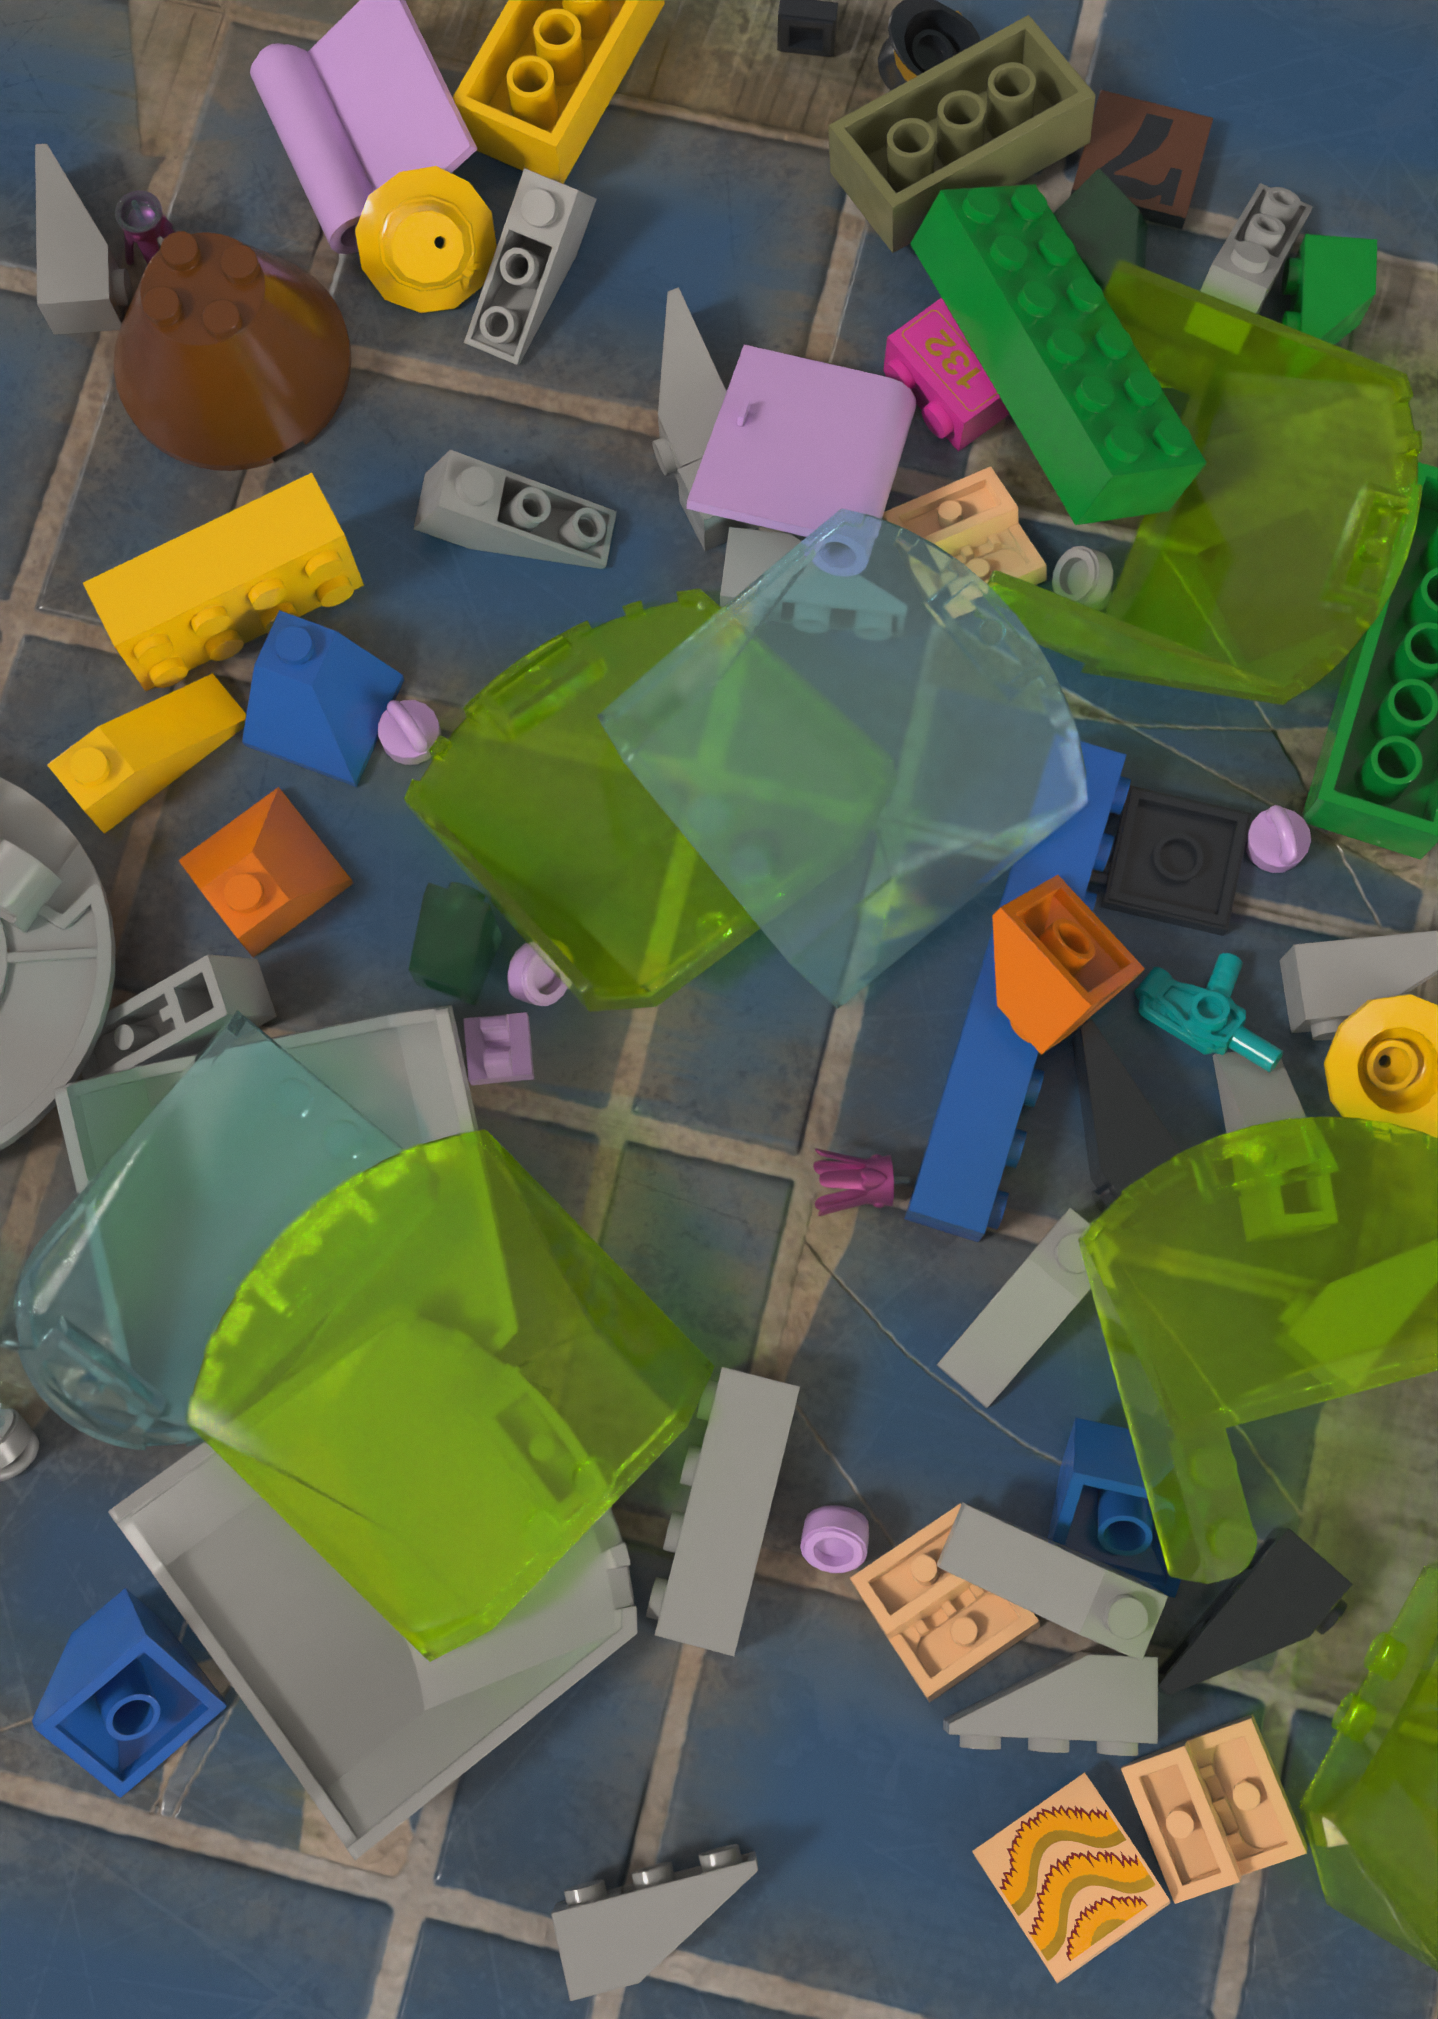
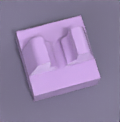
(498, 1048)

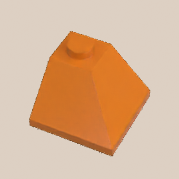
(265, 872)
(1055, 963)

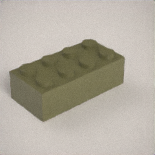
(960, 125)

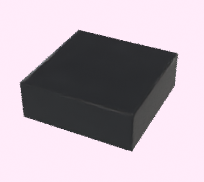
(807, 27)

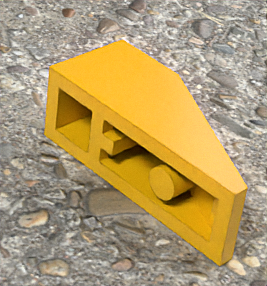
(147, 749)

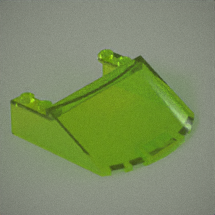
(1283, 532)
(1255, 1287)

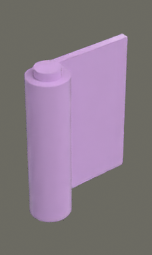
(360, 111)
(802, 443)

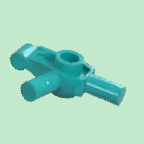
(1207, 1016)

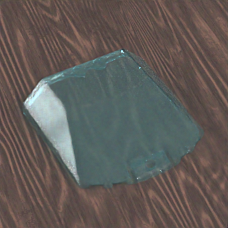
(856, 746)

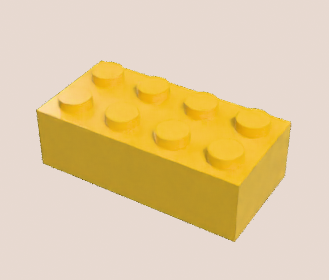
(550, 78)
(225, 583)

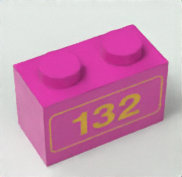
(944, 376)

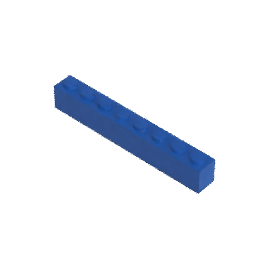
(992, 1065)

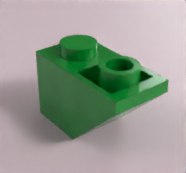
(1330, 285)

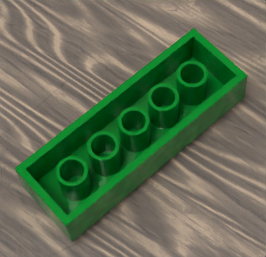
(1056, 353)
(1382, 739)

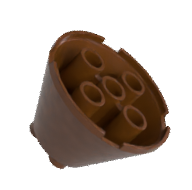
(229, 353)

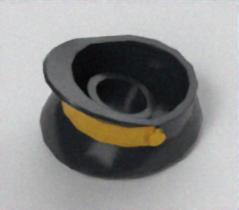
(920, 38)

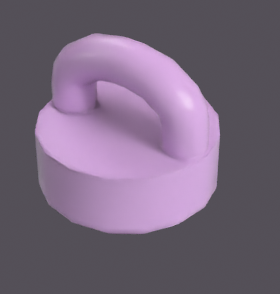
(408, 731)
(1277, 840)
(532, 979)
(835, 1538)

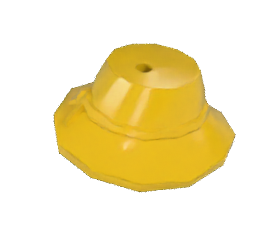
(399, 238)
(1404, 1087)

